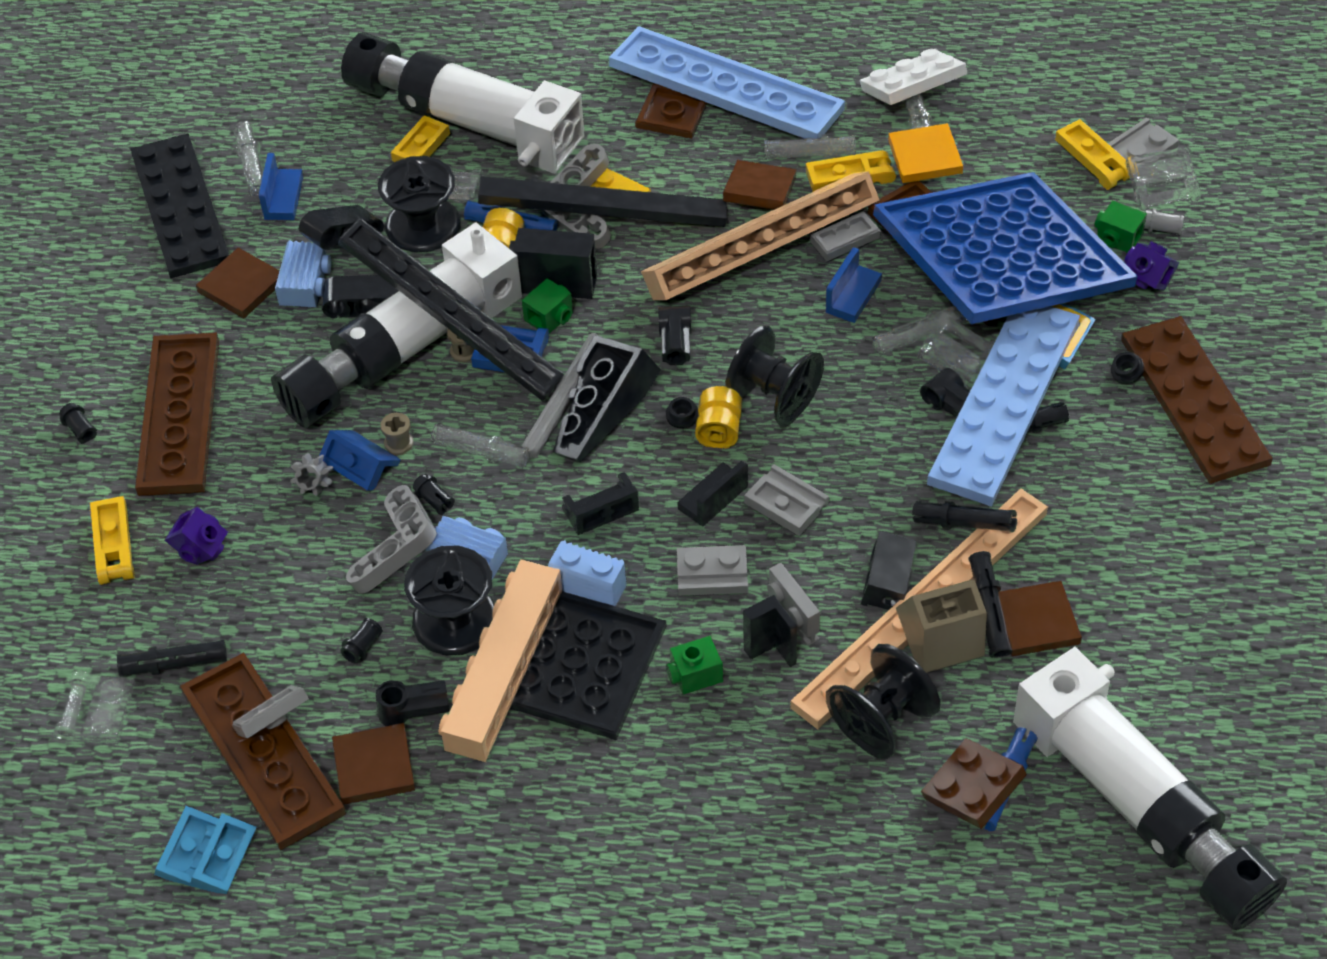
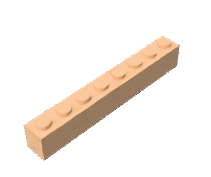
(760, 236)

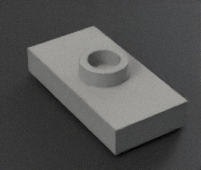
(844, 236)
(271, 712)

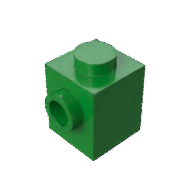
(1120, 226)
(547, 306)
(695, 665)

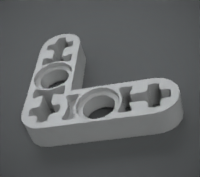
(594, 169)
(400, 546)

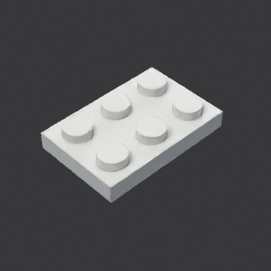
(913, 76)

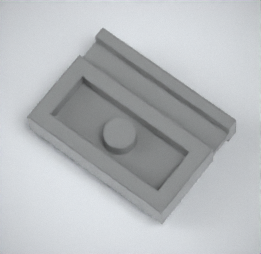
(1144, 139)
(786, 500)
(712, 570)
(795, 603)

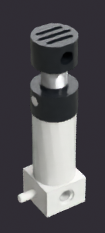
(540, 123)
(398, 328)
(1072, 714)

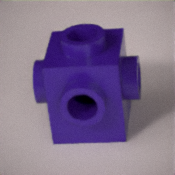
(1151, 265)
(197, 536)

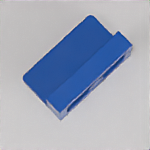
(279, 191)
(851, 288)
(356, 457)

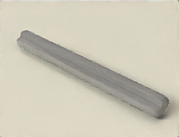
(555, 407)

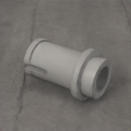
(1163, 222)

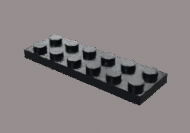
(179, 205)

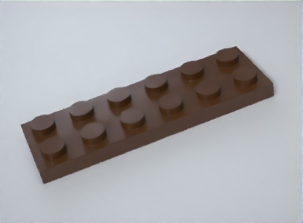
(1197, 400)
(178, 414)
(271, 764)

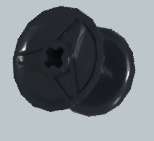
(419, 196)
(756, 366)
(450, 599)
(898, 686)

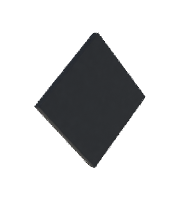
(589, 665)

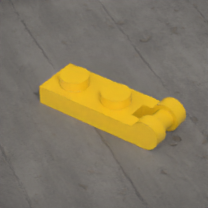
(1093, 153)
(830, 170)
(111, 539)

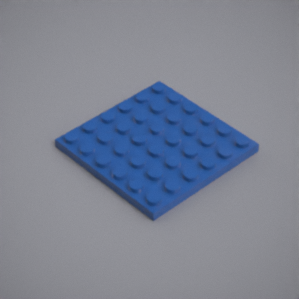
(1003, 247)

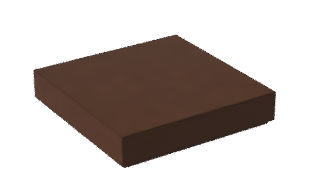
(670, 112)
(759, 185)
(239, 283)
(1039, 618)
(373, 763)

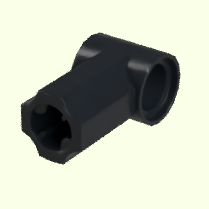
(675, 332)
(945, 391)
(399, 702)

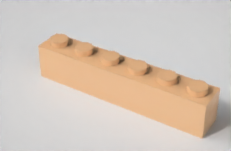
(500, 661)

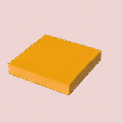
(925, 153)

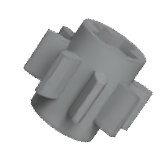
(308, 482)

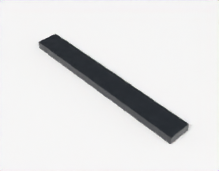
(602, 201)
(451, 309)

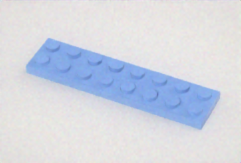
(727, 83)
(1003, 404)

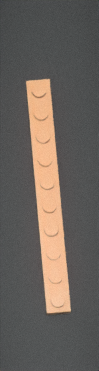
(854, 665)

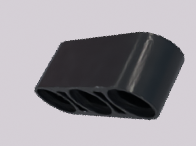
(328, 225)
(354, 295)

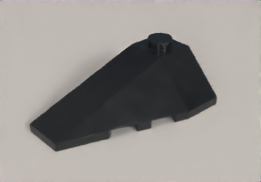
(608, 387)

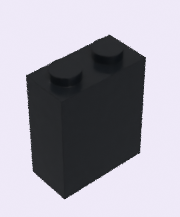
(560, 257)

